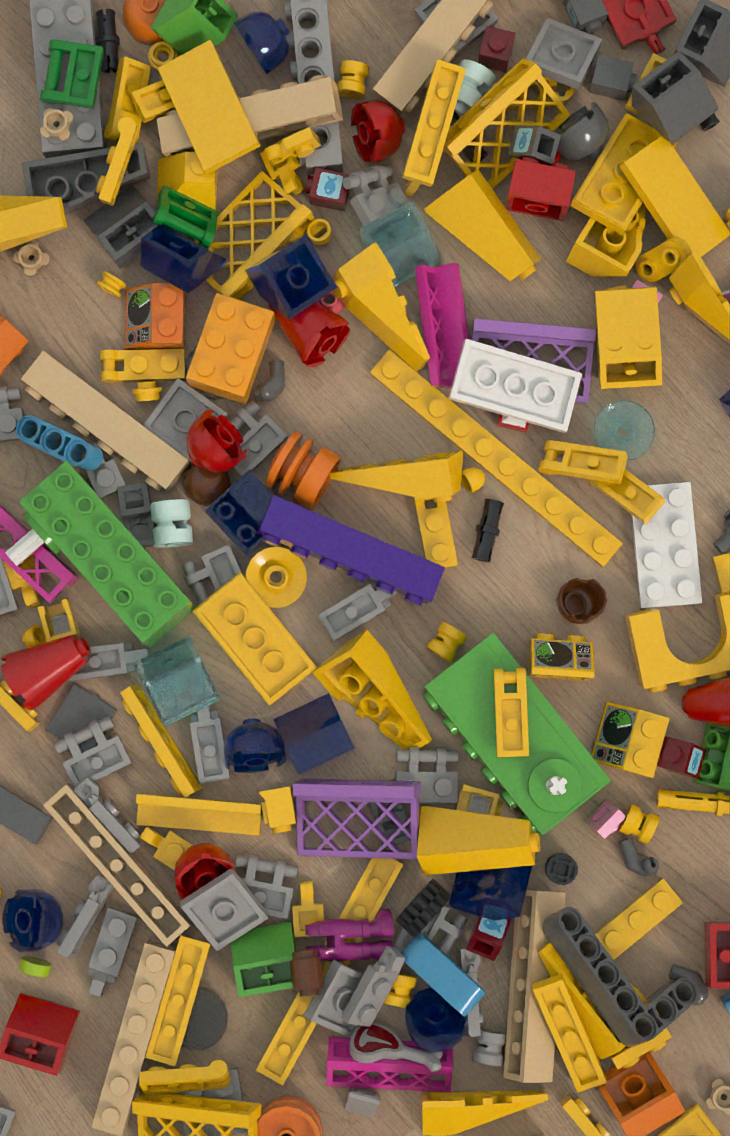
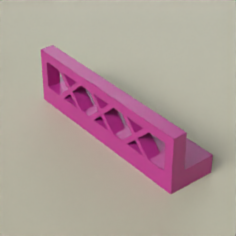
(446, 323)
(42, 554)
(340, 1059)

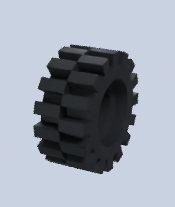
(423, 908)

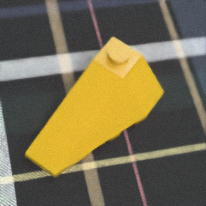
(29, 218)
(605, 252)
(370, 295)
(701, 295)
(427, 477)
(369, 682)
(599, 1032)
(461, 1110)

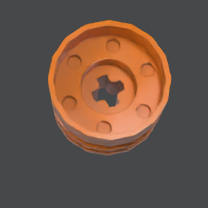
(302, 470)

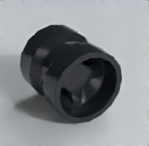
(558, 865)

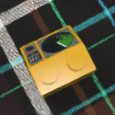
(561, 658)
(629, 739)

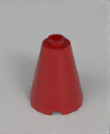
(314, 332)
(44, 668)
(709, 702)

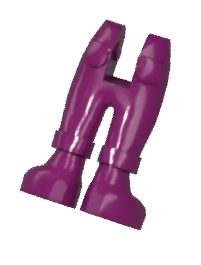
(338, 929)

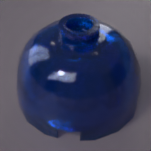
(265, 38)
(253, 747)
(32, 920)
(433, 1022)

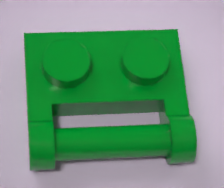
(81, 76)
(186, 215)

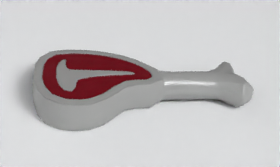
(380, 1043)

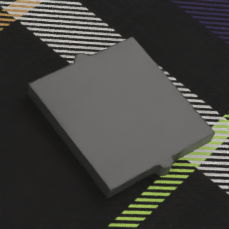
(76, 712)

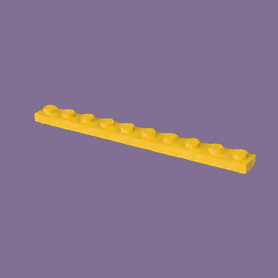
(496, 458)

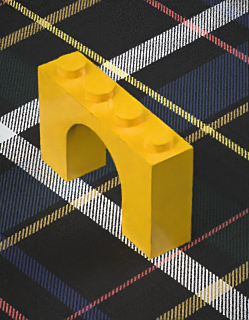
(656, 663)

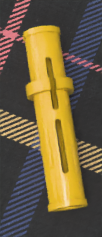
(694, 801)

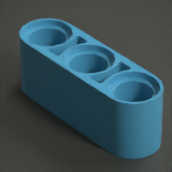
(47, 440)
(442, 974)

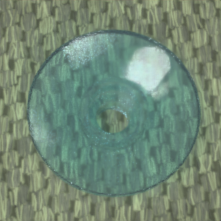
(634, 419)

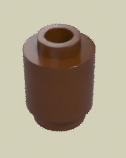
(306, 972)

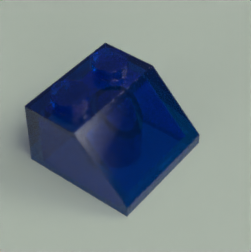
(291, 277)
(313, 734)

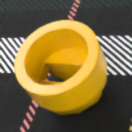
(316, 229)
(472, 479)
(34, 636)

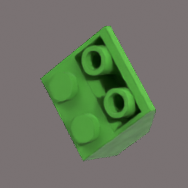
(193, 22)
(716, 763)
(263, 959)

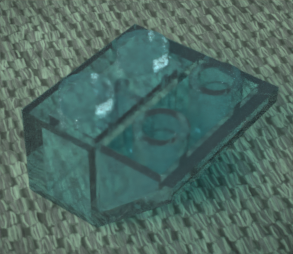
(403, 241)
(177, 681)

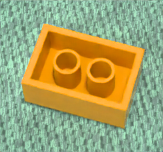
(231, 348)

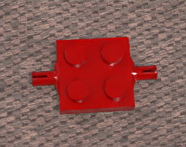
(639, 21)

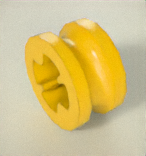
(111, 284)

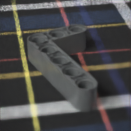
(614, 984)

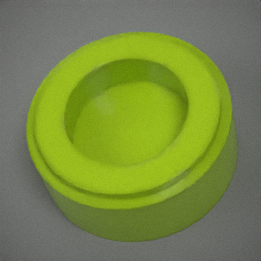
(35, 966)

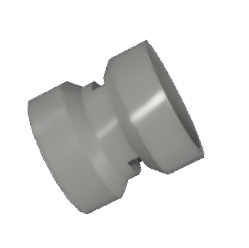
(489, 1047)

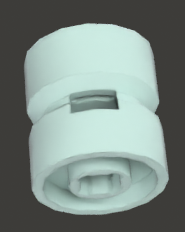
(475, 83)
(171, 523)

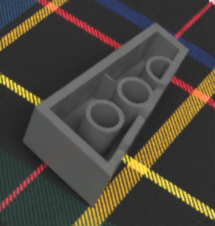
(77, 175)

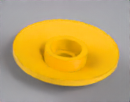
(293, 576)

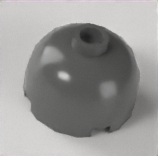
(583, 133)

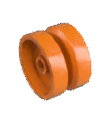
(289, 1116)

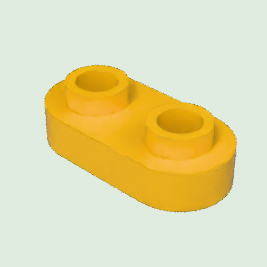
(660, 259)

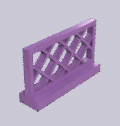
(543, 335)
(350, 792)

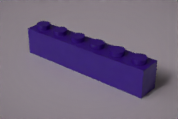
(349, 550)

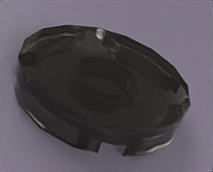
(206, 1022)

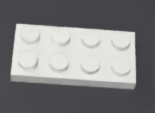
(515, 386)
(668, 551)

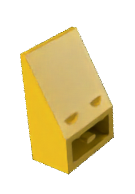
(628, 338)

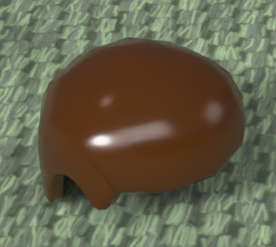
(204, 485)
(581, 600)

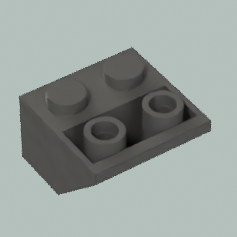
(708, 41)
(673, 98)
(122, 225)

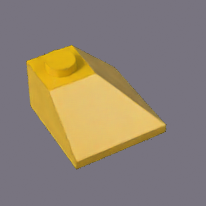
(186, 175)

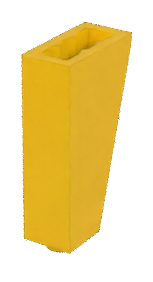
(485, 226)
(473, 841)

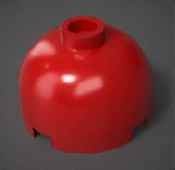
(378, 130)
(214, 443)
(199, 867)

